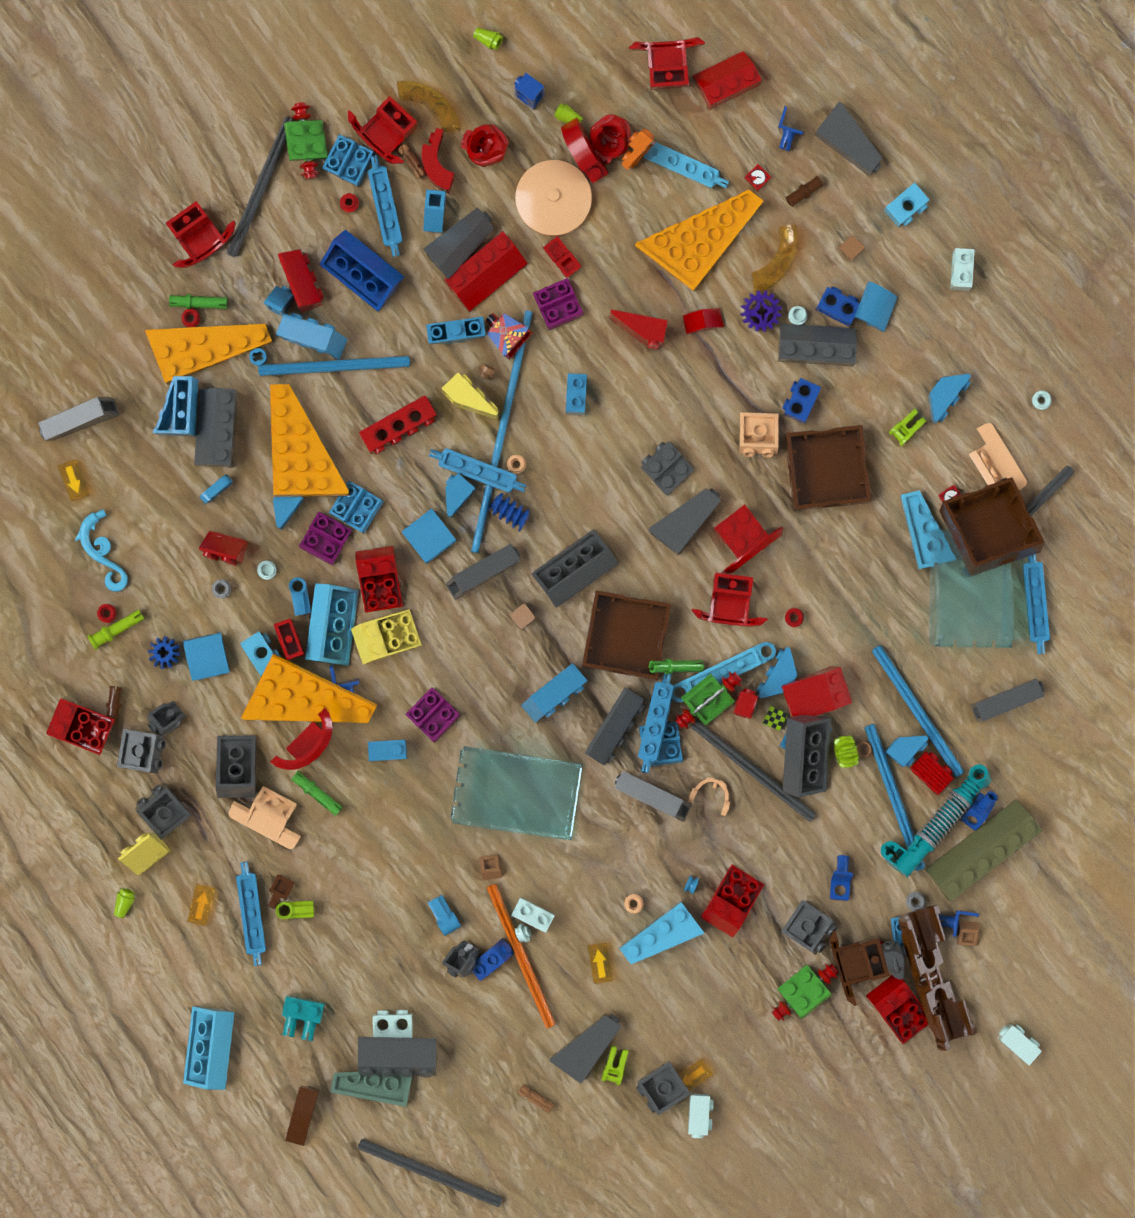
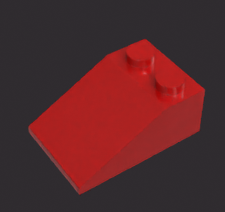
(645, 329)
(817, 692)

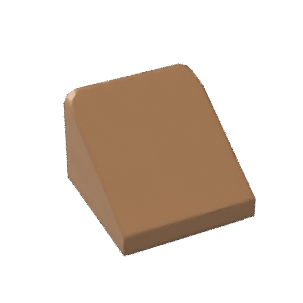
(851, 248)
(522, 616)
(490, 867)
(968, 933)

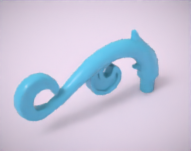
(83, 535)

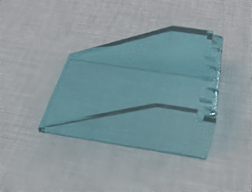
(967, 605)
(516, 793)

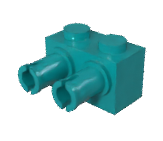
(305, 1009)

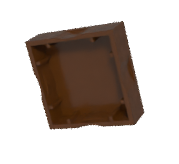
(827, 468)
(991, 526)
(625, 634)

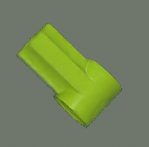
(298, 909)

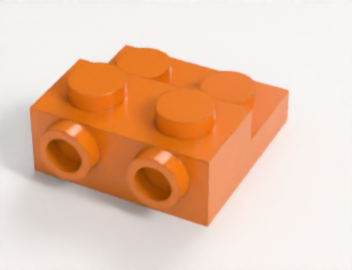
(641, 143)

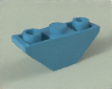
(455, 331)
(945, 394)
(778, 675)

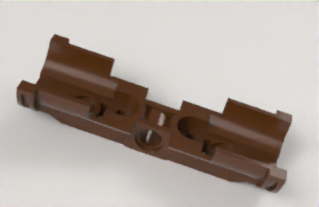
(920, 938)

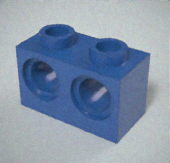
(529, 90)
(836, 311)
(805, 402)

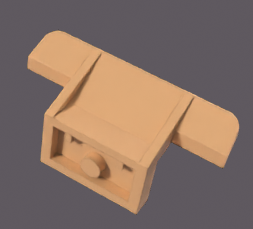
(995, 460)
(268, 817)

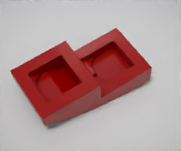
(561, 257)

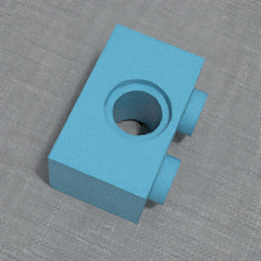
(912, 195)
(252, 646)

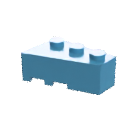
(311, 335)
(180, 408)
(554, 693)

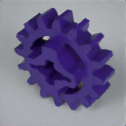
(763, 323)

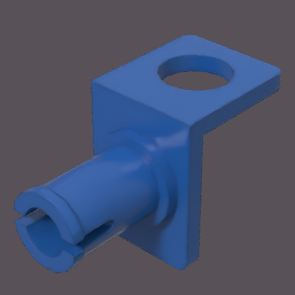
(788, 134)
(345, 684)
(980, 809)
(841, 878)
(952, 922)

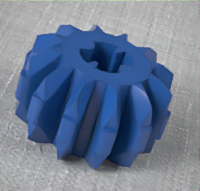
(168, 647)

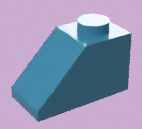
(279, 300)
(457, 493)
(284, 509)
(387, 750)

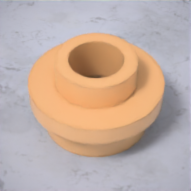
(512, 459)
(638, 908)

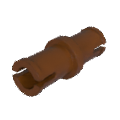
(804, 191)
(114, 703)

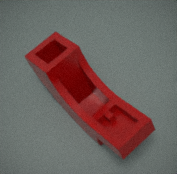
(582, 150)
(435, 172)

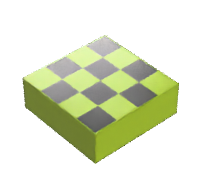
(774, 718)

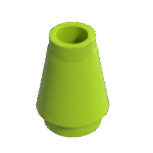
(488, 38)
(566, 114)
(124, 900)

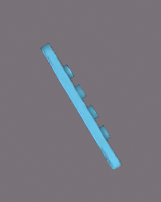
(740, 664)

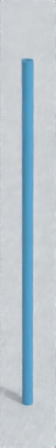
(500, 437)

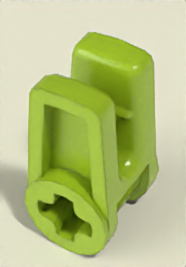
(900, 430)
(619, 1071)

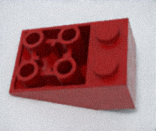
(222, 546)
(378, 579)
(80, 726)
(732, 901)
(898, 1008)

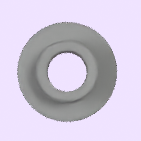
(217, 584)
(911, 896)

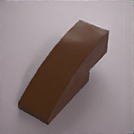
(302, 1115)

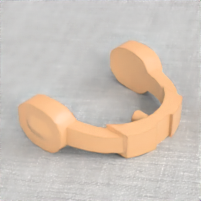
(692, 794)

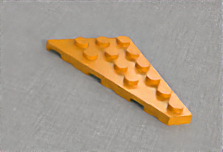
(698, 242)
(298, 455)
(299, 695)

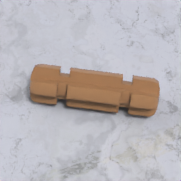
(411, 161)
(536, 1099)

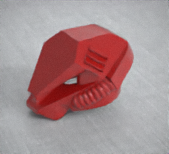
(610, 137)
(485, 145)

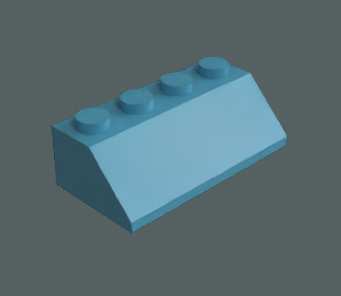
(331, 624)
(208, 1048)

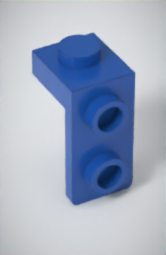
(492, 959)

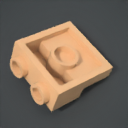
(758, 434)

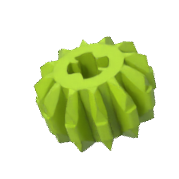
(846, 751)

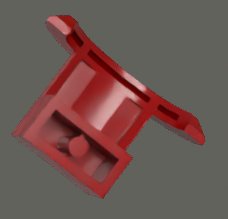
(667, 62)
(385, 129)
(197, 235)
(744, 537)
(730, 602)
(308, 744)

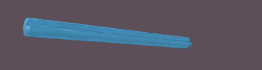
(336, 365)
(918, 711)
(891, 787)

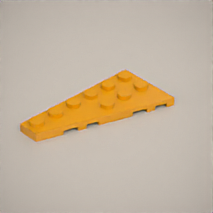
(197, 348)

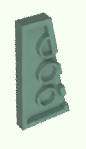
(377, 1088)

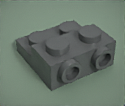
(666, 467)
(141, 751)
(162, 810)
(809, 927)
(662, 1088)

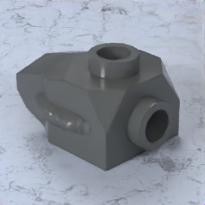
(165, 718)
(894, 958)
(461, 959)

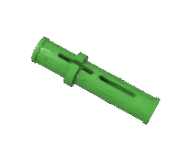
(198, 302)
(669, 666)
(314, 791)

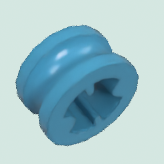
(258, 351)
(691, 884)

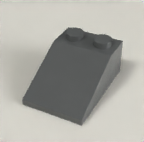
(236, 767)

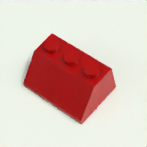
(727, 80)
(301, 279)

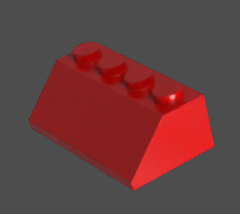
(486, 271)

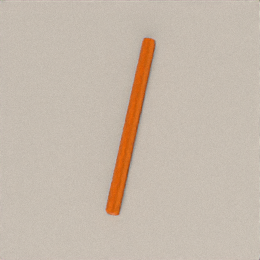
(521, 956)

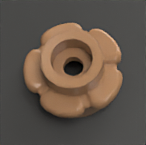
(486, 371)
(868, 748)

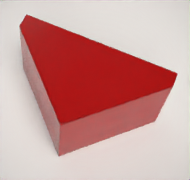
(703, 320)

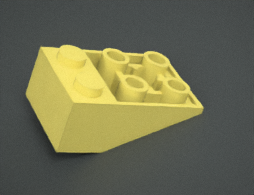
(464, 396)
(385, 636)
(144, 853)

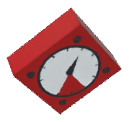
(757, 177)
(949, 493)

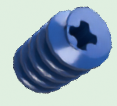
(509, 511)

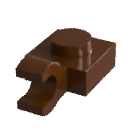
(281, 888)

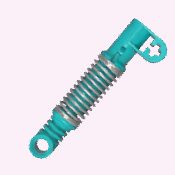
(930, 836)

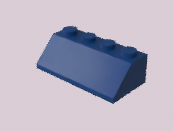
(361, 270)

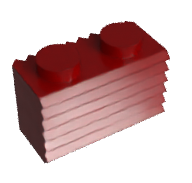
(289, 639)
(745, 704)
(931, 772)

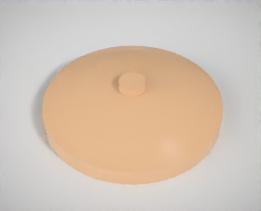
(553, 198)

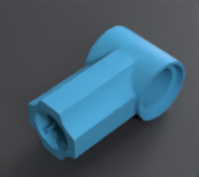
(300, 599)
(445, 917)

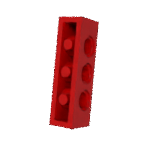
(403, 415)

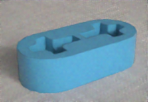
(216, 489)

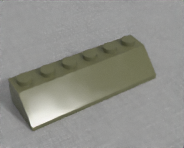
(983, 850)

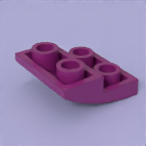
(558, 304)
(325, 538)
(433, 715)

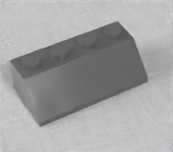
(817, 345)
(216, 427)
(575, 568)
(614, 726)
(806, 755)
(397, 1056)

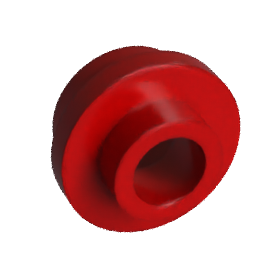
(351, 208)
(184, 318)
(100, 613)
(788, 617)

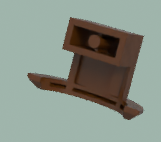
(858, 963)

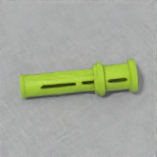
(108, 633)

